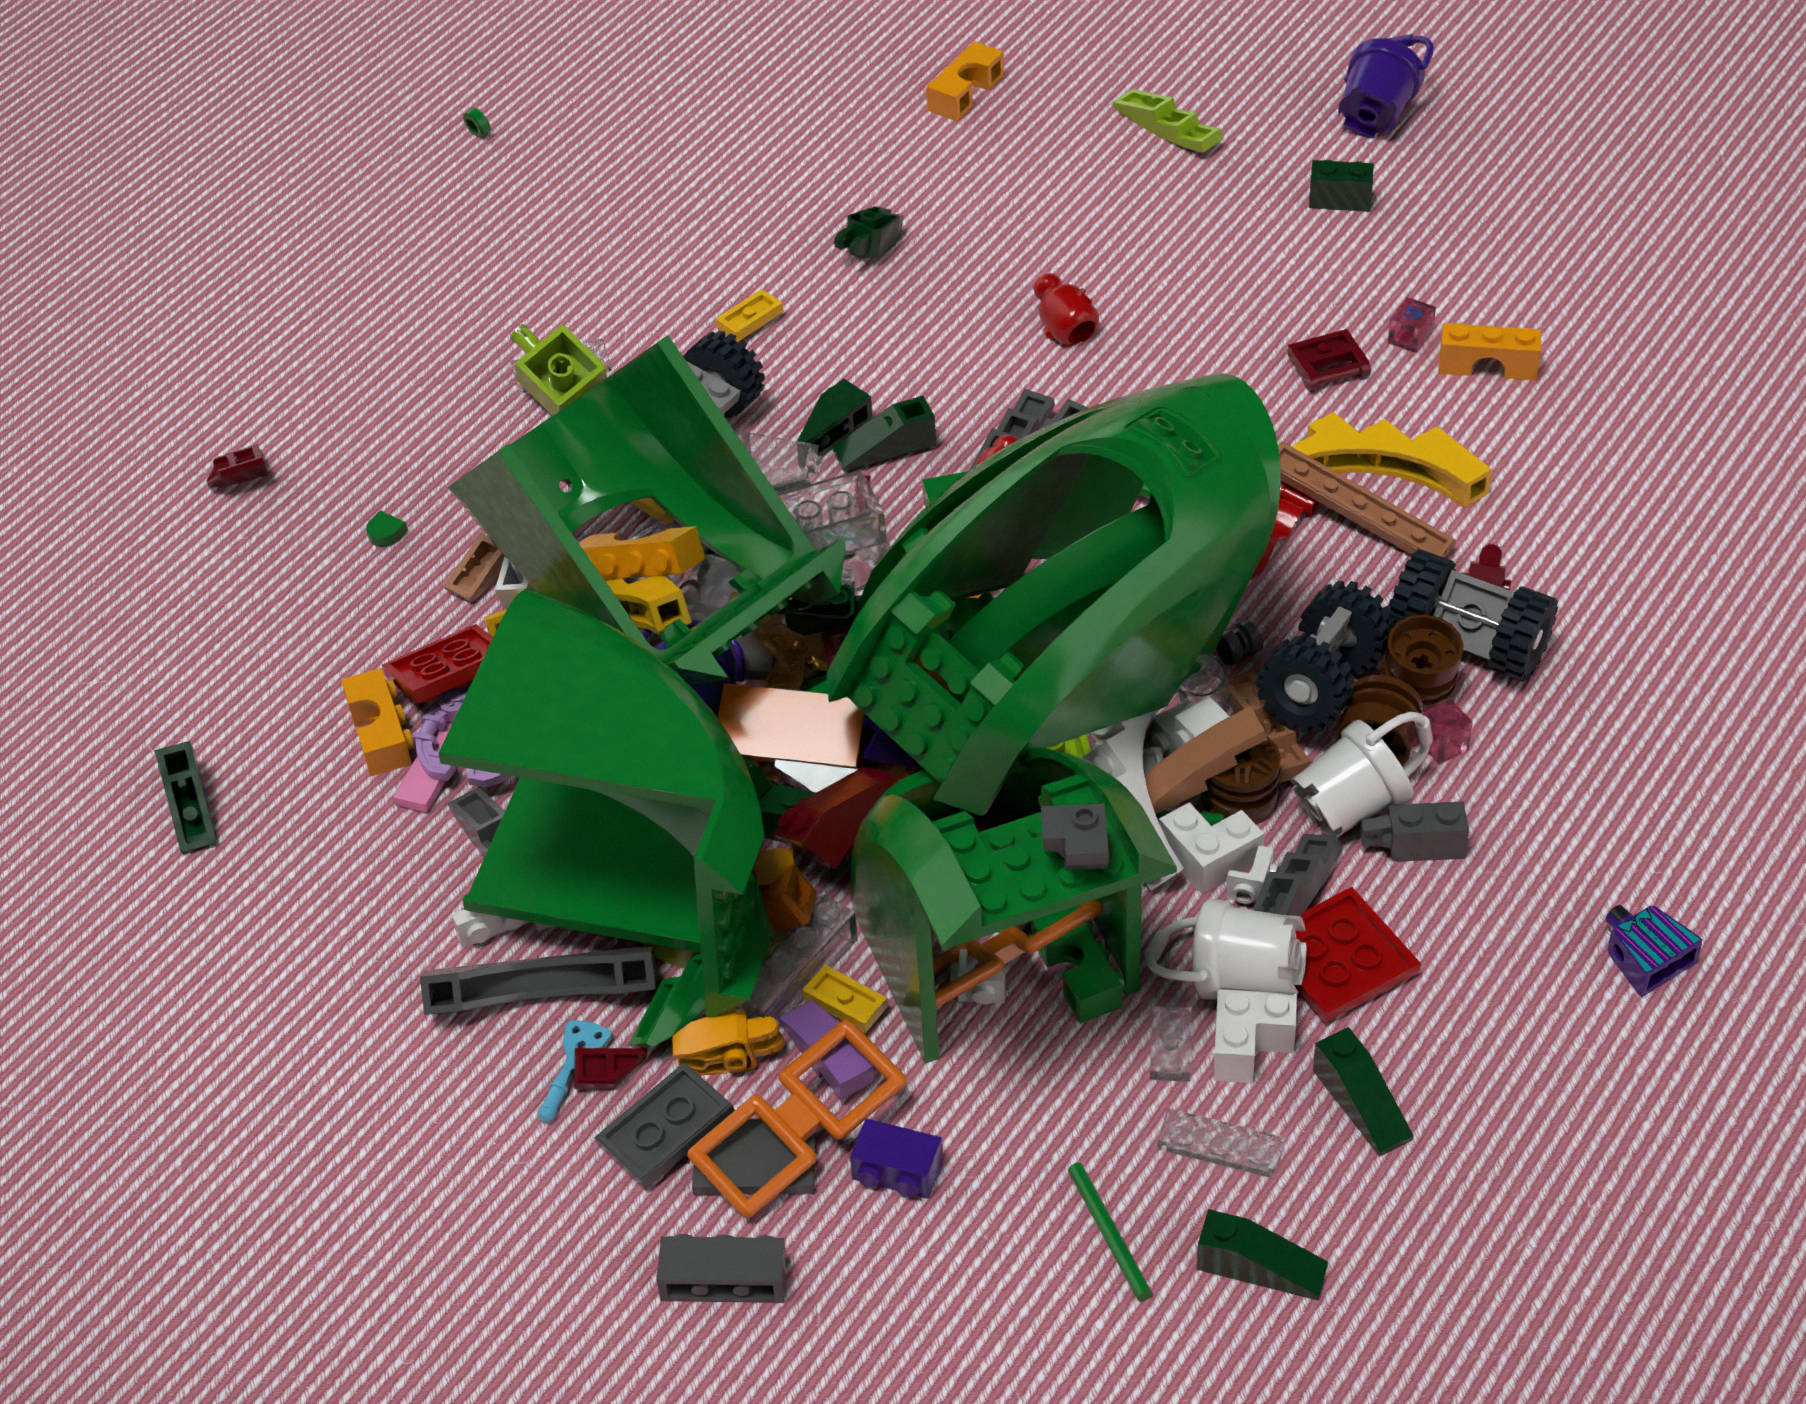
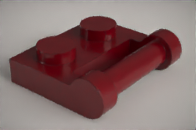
(1325, 352)

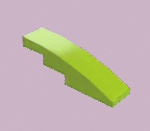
(1161, 117)

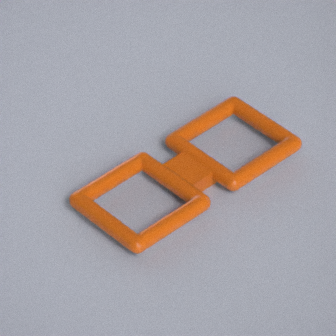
(1004, 948)
(796, 1118)

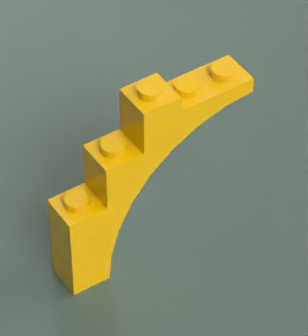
(1382, 449)
(649, 602)

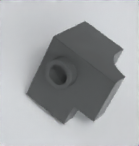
(1076, 834)

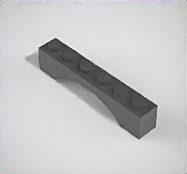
(525, 979)

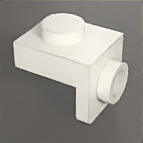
(1246, 886)
(986, 992)

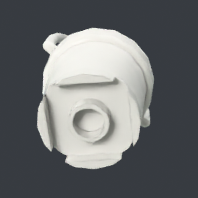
(1359, 775)
(1236, 950)

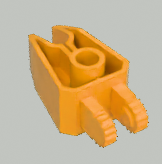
(726, 1042)

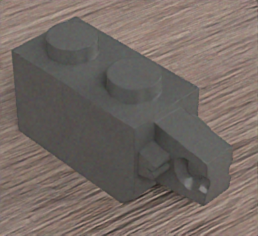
(1419, 831)

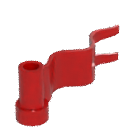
(1291, 507)

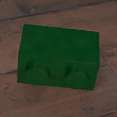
(1341, 185)

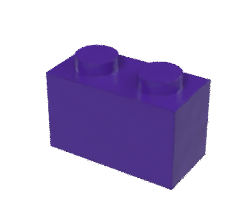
(896, 1158)

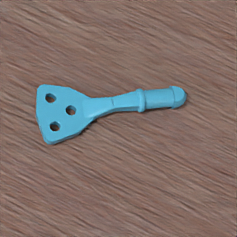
(559, 1086)

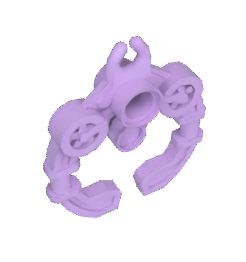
(425, 742)

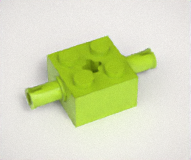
(556, 367)

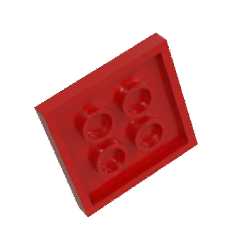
(440, 665)
(1349, 955)

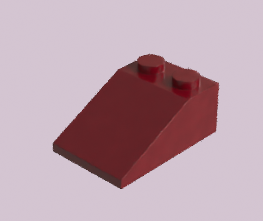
(829, 820)

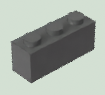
(722, 1269)

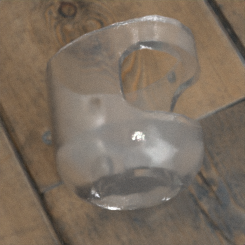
(1208, 682)

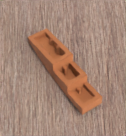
(477, 570)
(1243, 695)
(1206, 755)

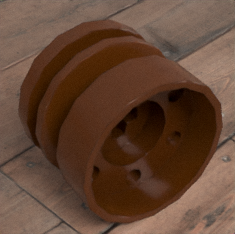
(1426, 656)
(1378, 701)
(1247, 786)

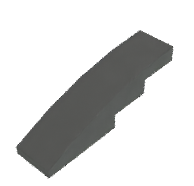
(1025, 418)
(1299, 876)

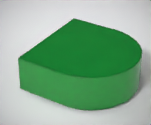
(385, 529)

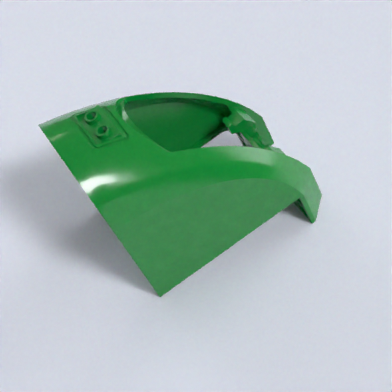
(661, 439)
(1087, 544)
(1118, 655)
(625, 797)
(968, 884)

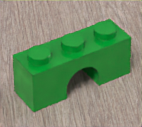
(1092, 985)

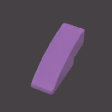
(842, 1066)

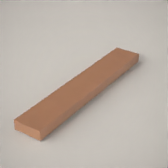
(1360, 504)

